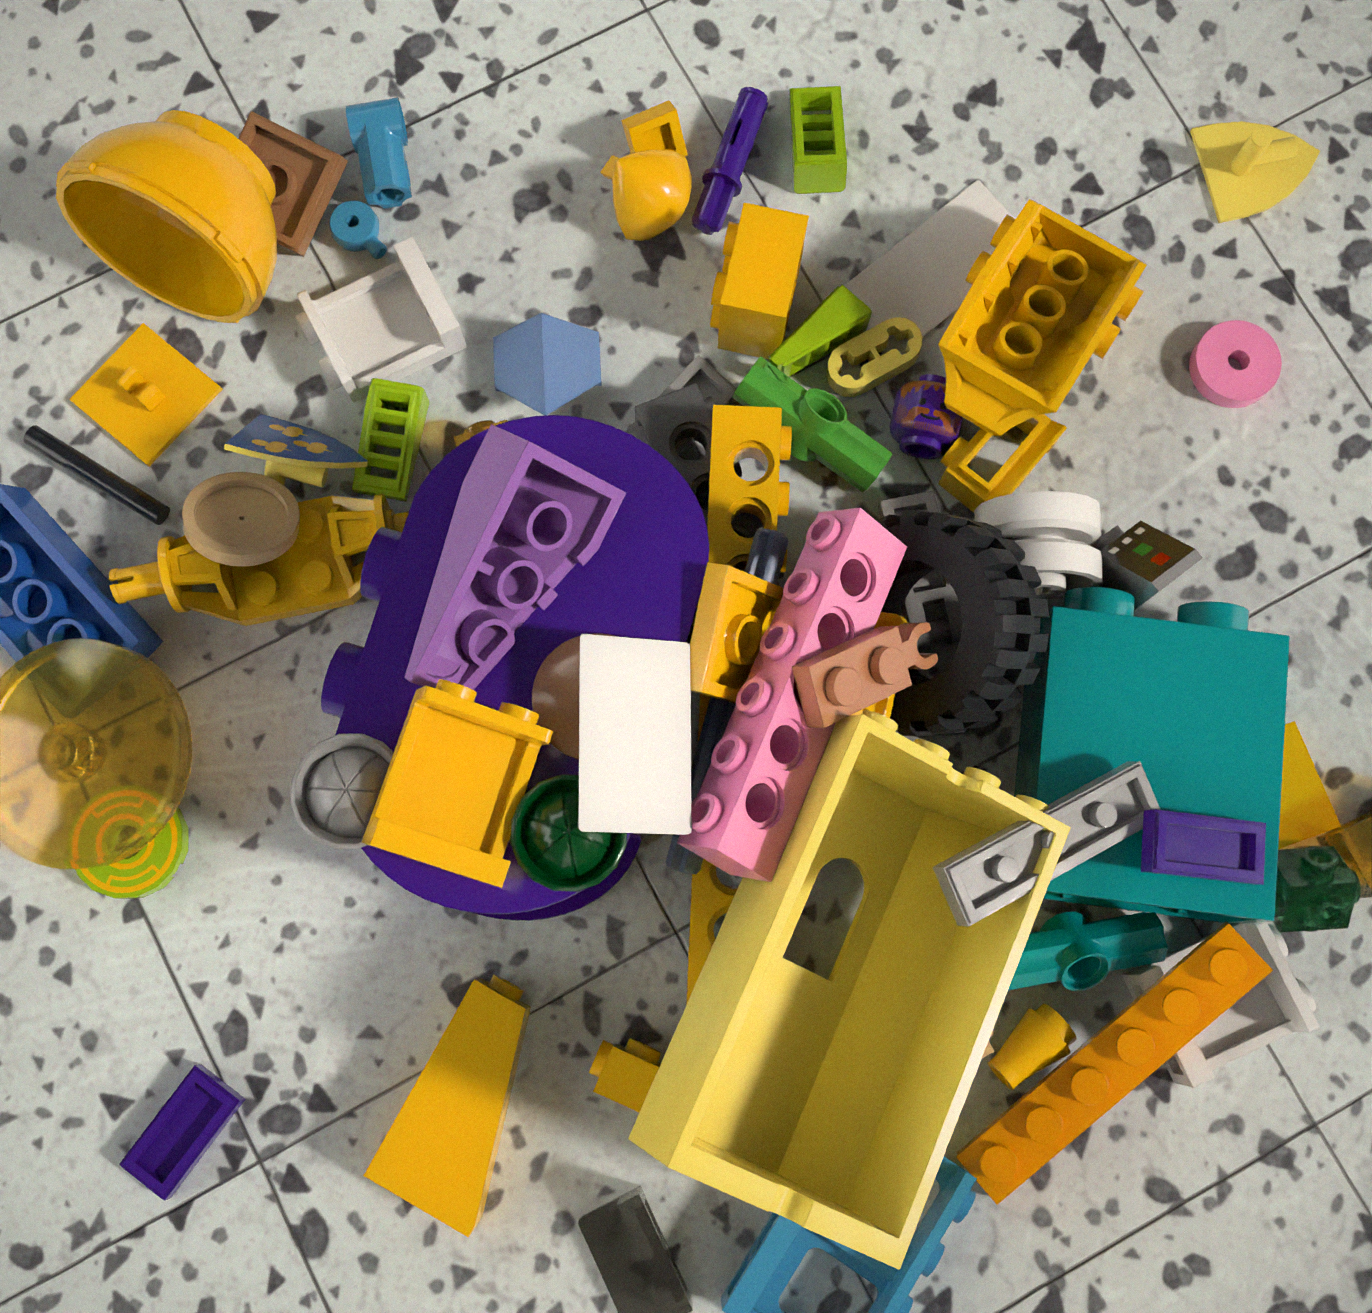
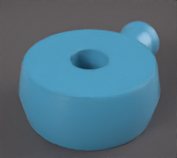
(363, 235)

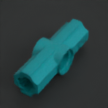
(1086, 952)

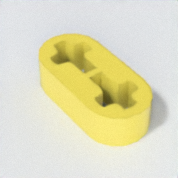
(868, 346)

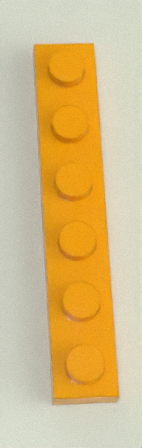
(1113, 1062)

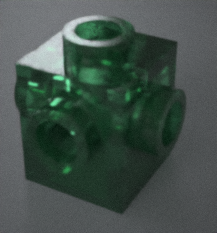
(1314, 890)

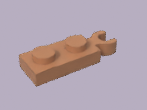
(859, 672)

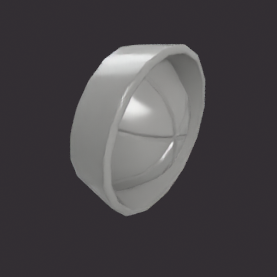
(339, 788)

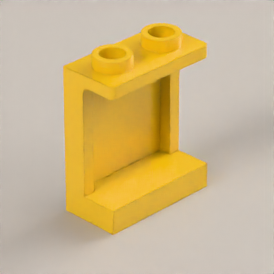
(456, 782)

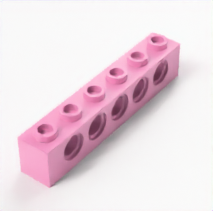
(767, 750)

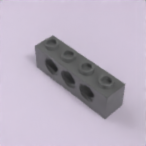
(683, 416)

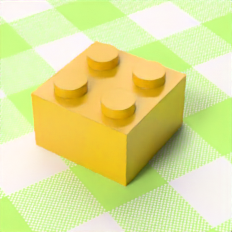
(757, 279)

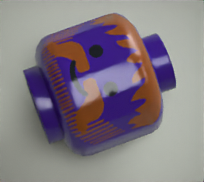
(921, 419)

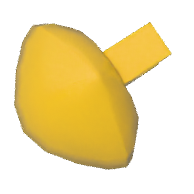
(648, 191)

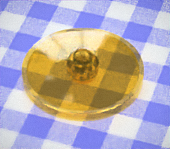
(89, 753)

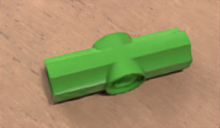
(817, 425)

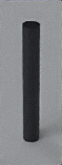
(96, 475)

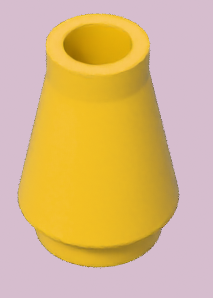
(1033, 1045)

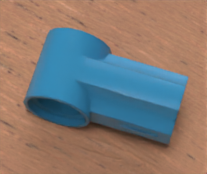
(379, 140)

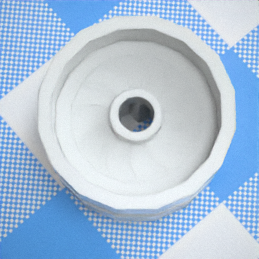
(1054, 534)

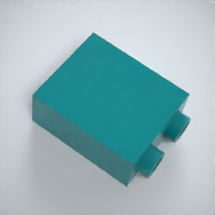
(1188, 702)

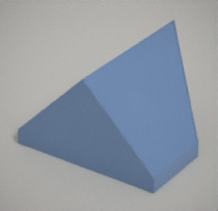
(546, 362)

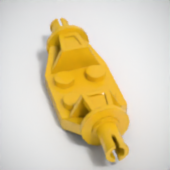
(304, 580)

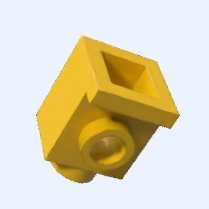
(625, 1072)

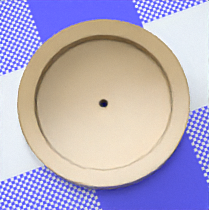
(241, 518)

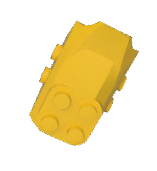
(1034, 318)

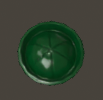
(550, 842)

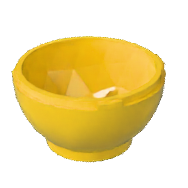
(176, 212)

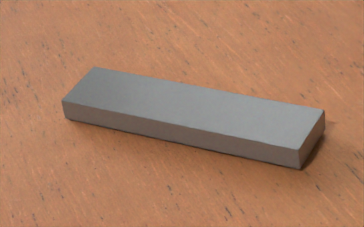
(1003, 864)

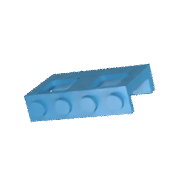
(784, 1244)

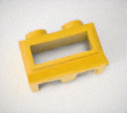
(974, 490)

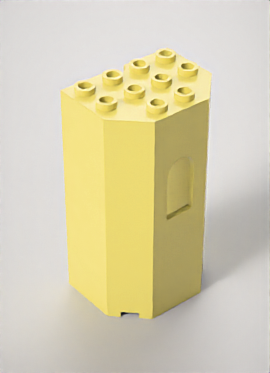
(850, 1085)

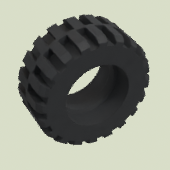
(997, 622)

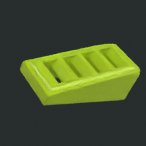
(823, 169)
(828, 326)
(400, 395)

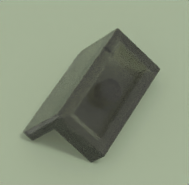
(635, 1256)

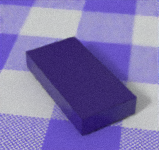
(1203, 847)
(182, 1132)

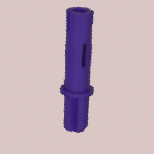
(723, 178)

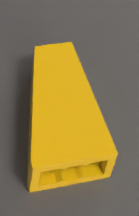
(454, 1117)

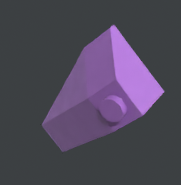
(508, 545)

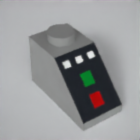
(1143, 560)

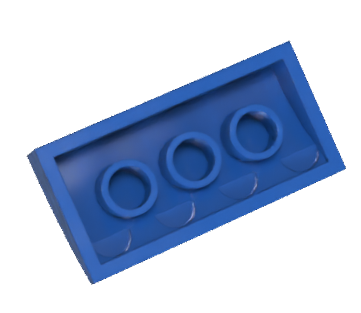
(54, 588)

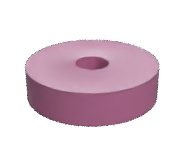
(1251, 348)

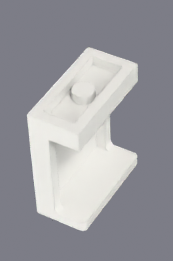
(382, 324)
(1263, 1015)

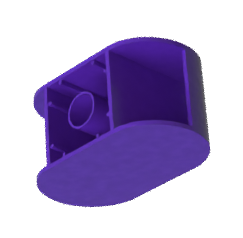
(634, 586)

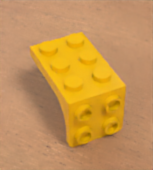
(729, 627)

